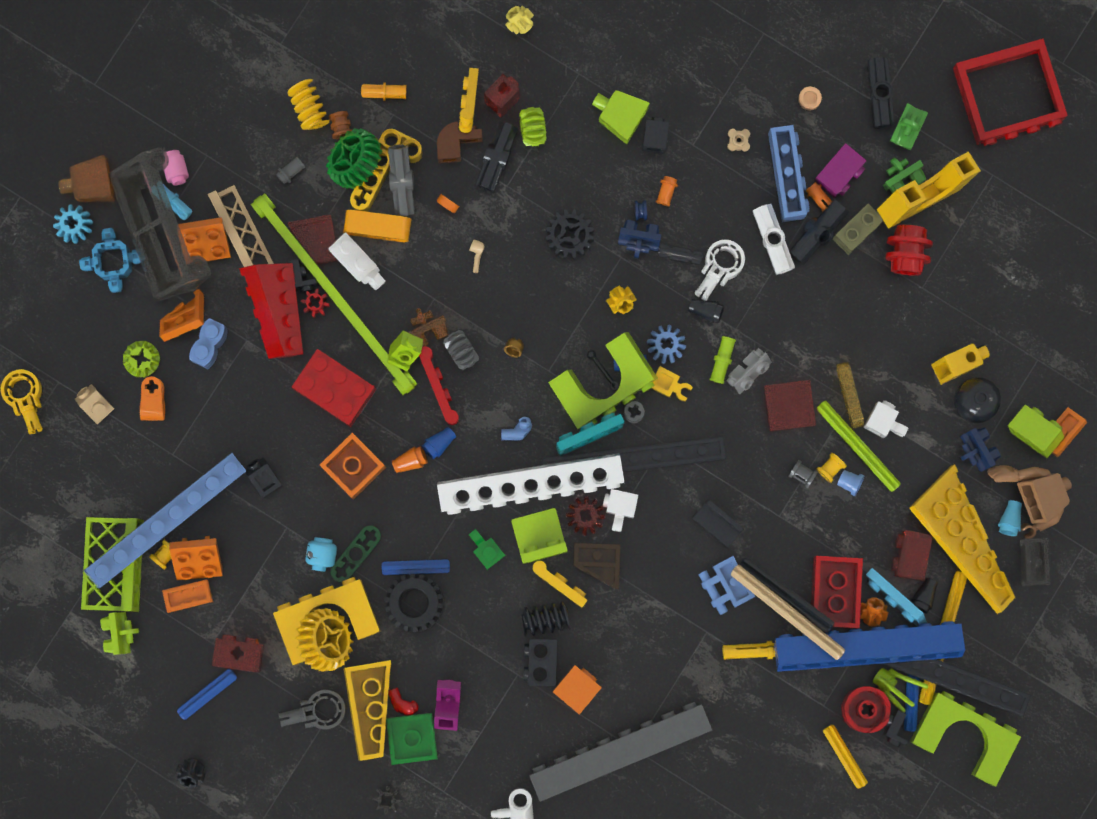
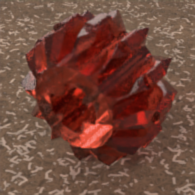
(593, 514)

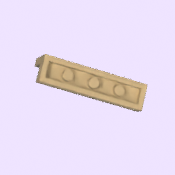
(231, 230)

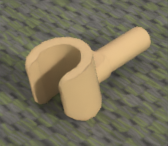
(478, 248)

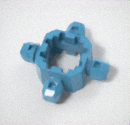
(88, 263)

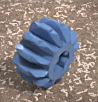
(667, 352)

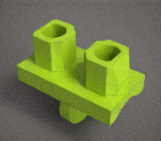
(121, 633)

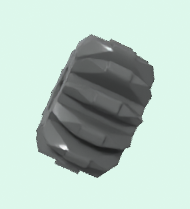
(461, 349)

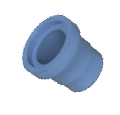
(850, 482)

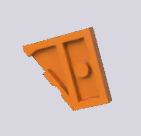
(183, 318)

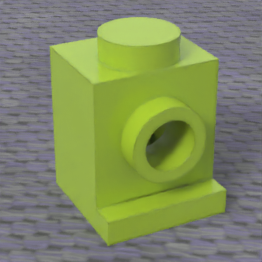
(404, 350)

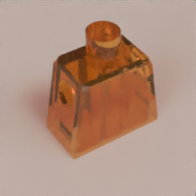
(89, 181)

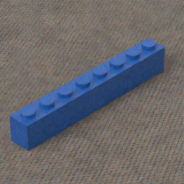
(872, 647)

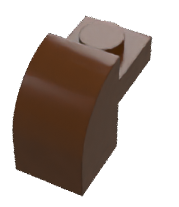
(450, 139)

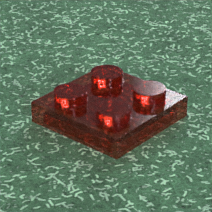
(789, 405)

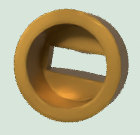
(514, 347)

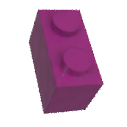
(840, 171)

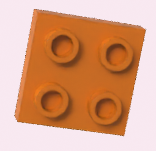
(206, 239)
(196, 559)

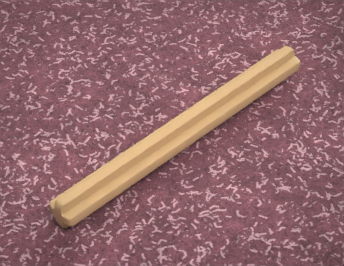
(787, 612)

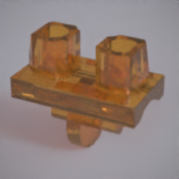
(437, 325)

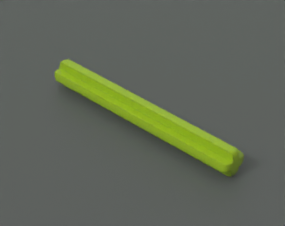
(858, 446)

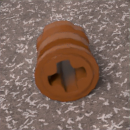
(340, 124)

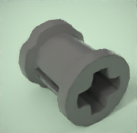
(640, 410)
(803, 474)

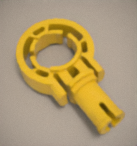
(28, 411)

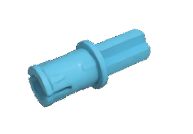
(177, 205)

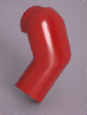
(400, 705)

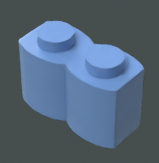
(206, 348)

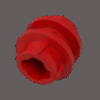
(909, 248)

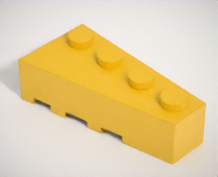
(368, 699)

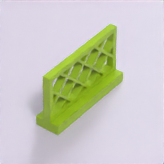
(131, 574)

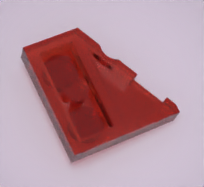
(316, 237)

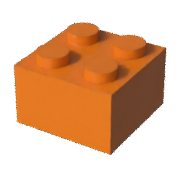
(352, 466)

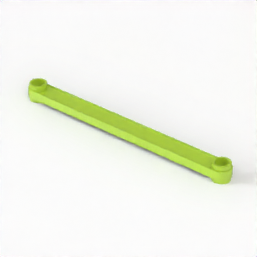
(264, 207)

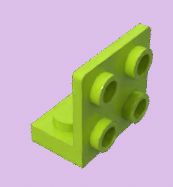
(539, 536)

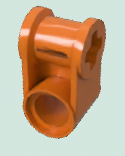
(152, 404)

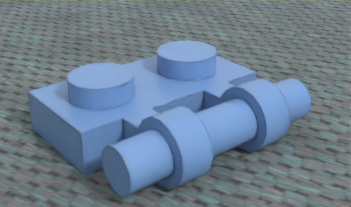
(734, 590)

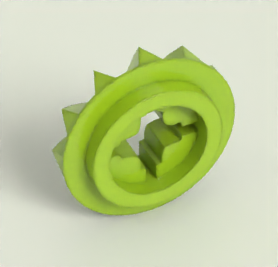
(146, 368)

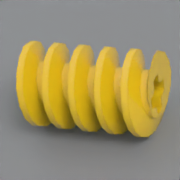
(306, 105)

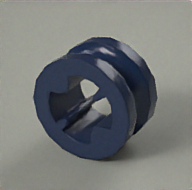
(640, 210)

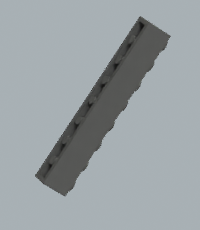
(620, 752)

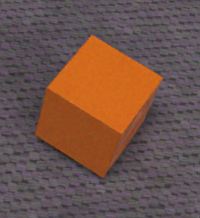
(577, 688)

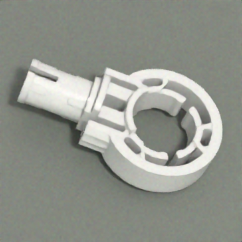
(712, 278)

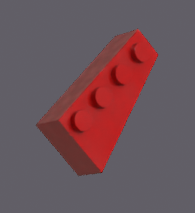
(275, 307)

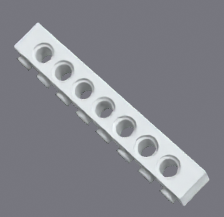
(610, 463)

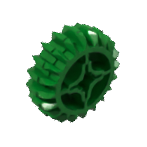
(354, 158)

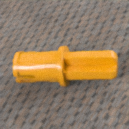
(383, 91)

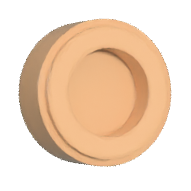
(809, 98)

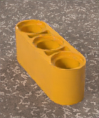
(377, 225)

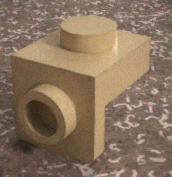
(93, 403)

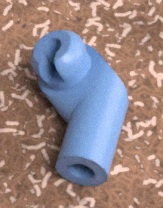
(520, 430)

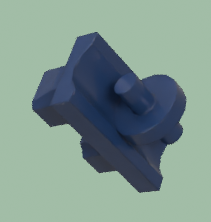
(639, 240)
(977, 450)

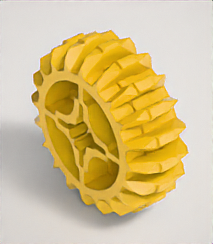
(324, 640)

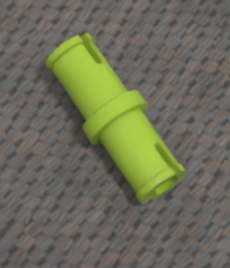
(722, 360)

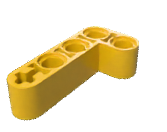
(382, 172)

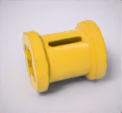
(831, 467)
(162, 555)

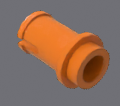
(666, 191)
(817, 194)

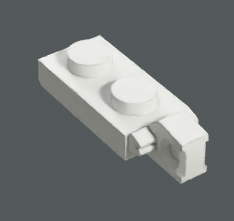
(356, 261)

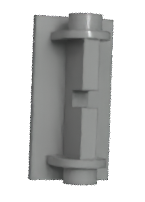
(757, 363)

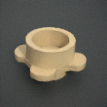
(734, 135)

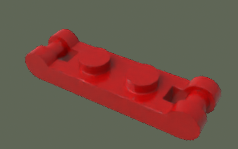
(442, 395)

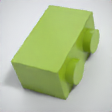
(1036, 430)

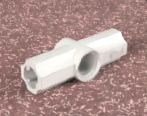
(778, 253)

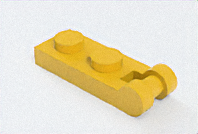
(468, 101)
(559, 583)

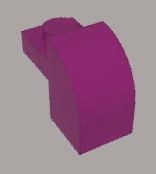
(447, 705)

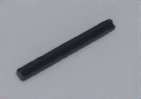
(788, 596)

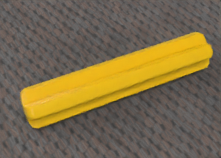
(845, 756)

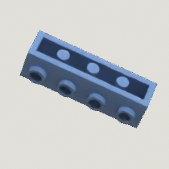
(787, 173)

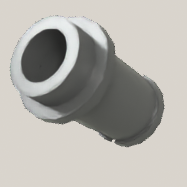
(290, 170)

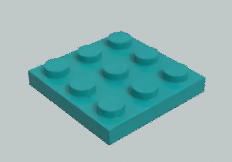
(589, 433)

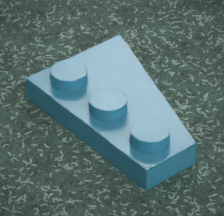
(895, 598)

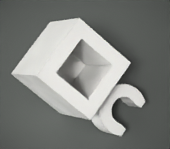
(883, 419)
(621, 505)

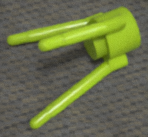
(886, 682)

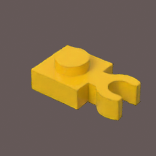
(668, 383)

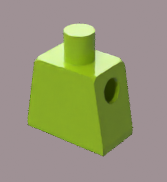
(621, 113)

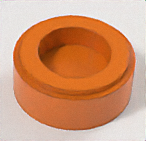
(448, 204)

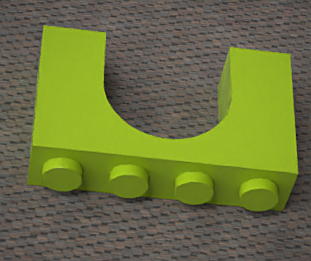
(635, 376)
(998, 740)

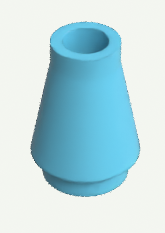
(1011, 519)

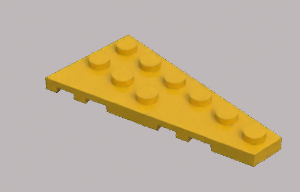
(959, 531)

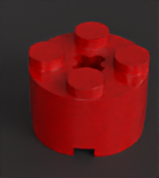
(879, 711)

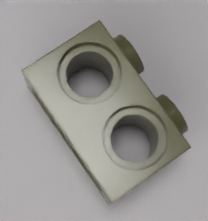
(858, 229)

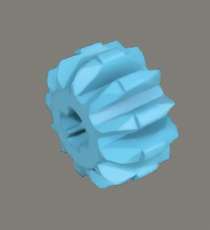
(73, 214)

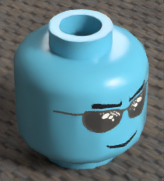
(321, 553)

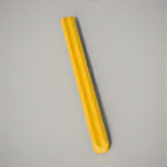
(949, 614)

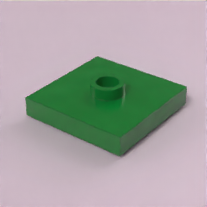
(411, 738)

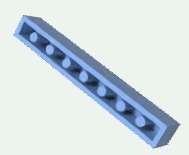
(164, 520)

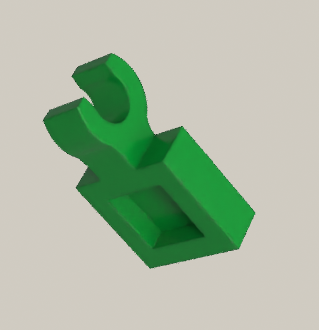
(487, 551)

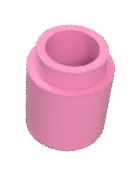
(176, 171)

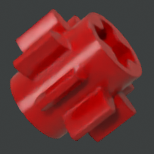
(317, 297)

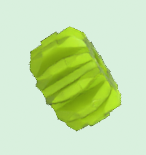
(532, 126)

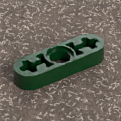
(372, 544)

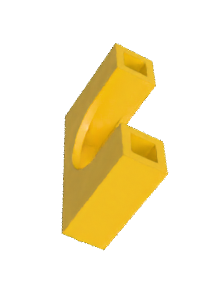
(915, 198)
(350, 597)

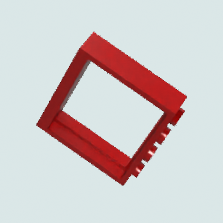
(996, 58)

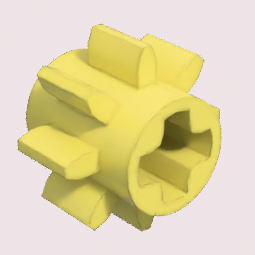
(519, 19)

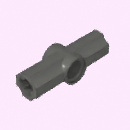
(401, 180)

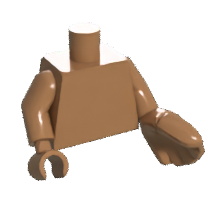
(1041, 491)

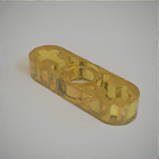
(850, 395)

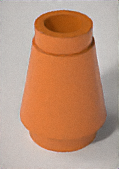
(410, 460)

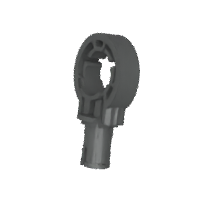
(298, 715)

